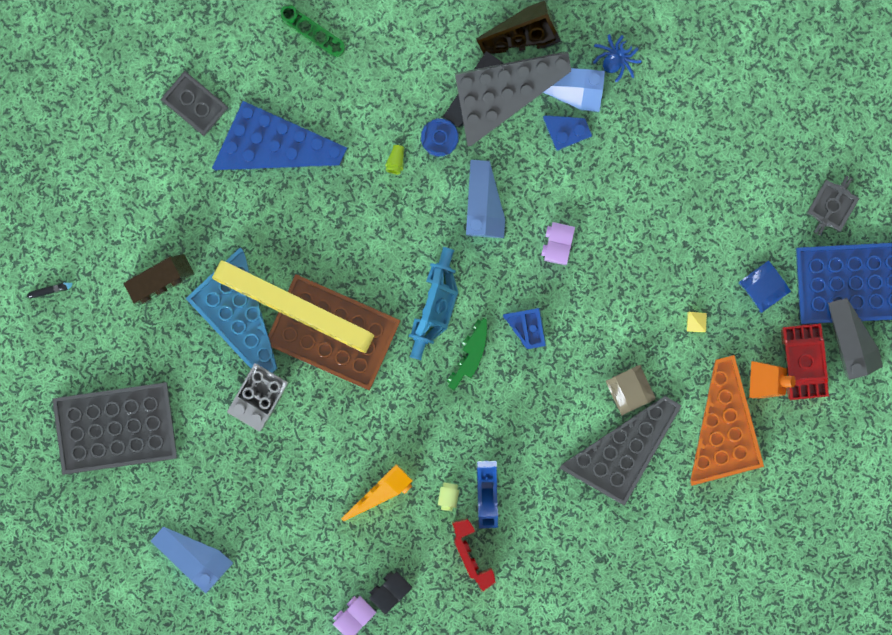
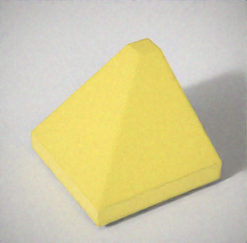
(696, 322)

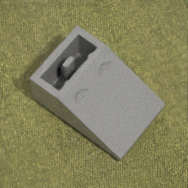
(257, 397)

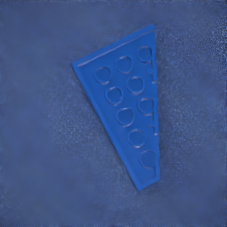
(268, 141)

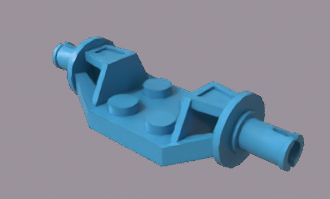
(438, 305)

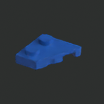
(566, 130)
(528, 327)

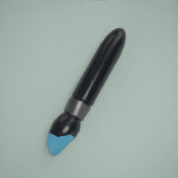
(49, 290)

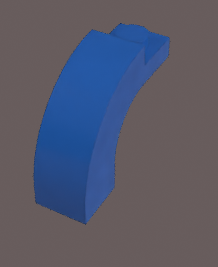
(487, 494)

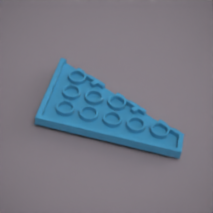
(235, 317)

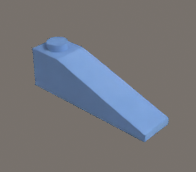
(580, 89)

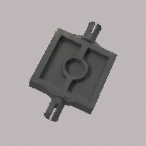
(832, 205)

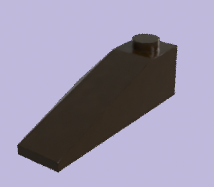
(526, 28)

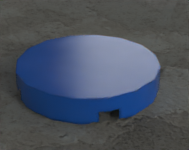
(444, 140)

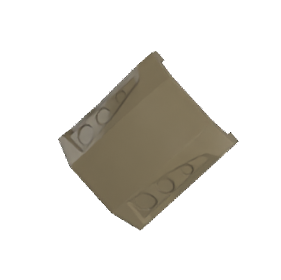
(630, 390)

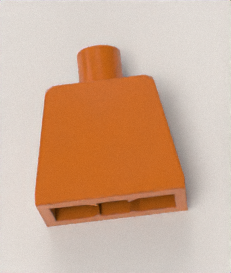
(769, 380)

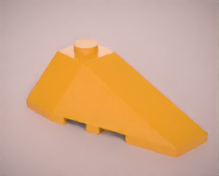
(388, 487)

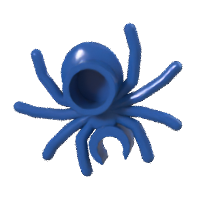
(617, 57)

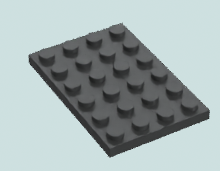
(114, 428)

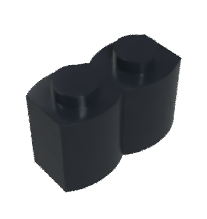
(390, 592)

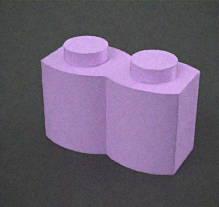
(559, 243)
(354, 617)

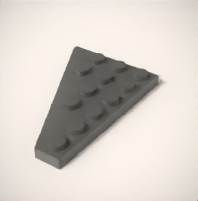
(501, 90)
(621, 456)

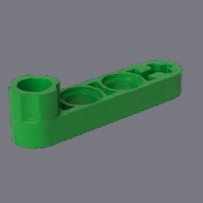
(311, 33)

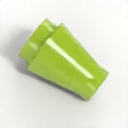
(395, 160)

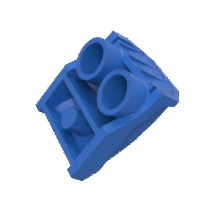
(765, 286)

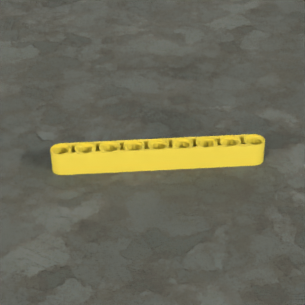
(293, 306)

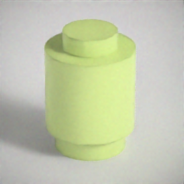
(448, 496)

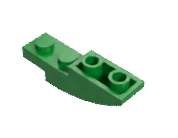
(474, 347)

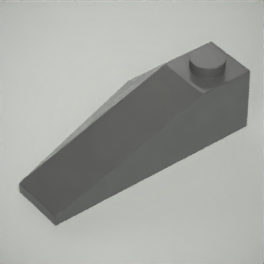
(856, 347)

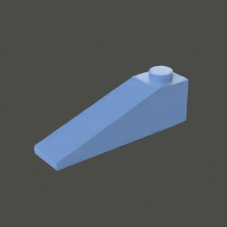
(484, 210)
(196, 560)

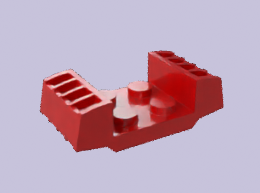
(806, 361)
(484, 578)

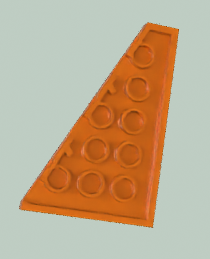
(727, 433)

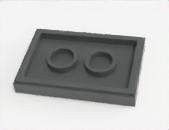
(194, 103)

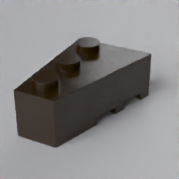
(158, 278)

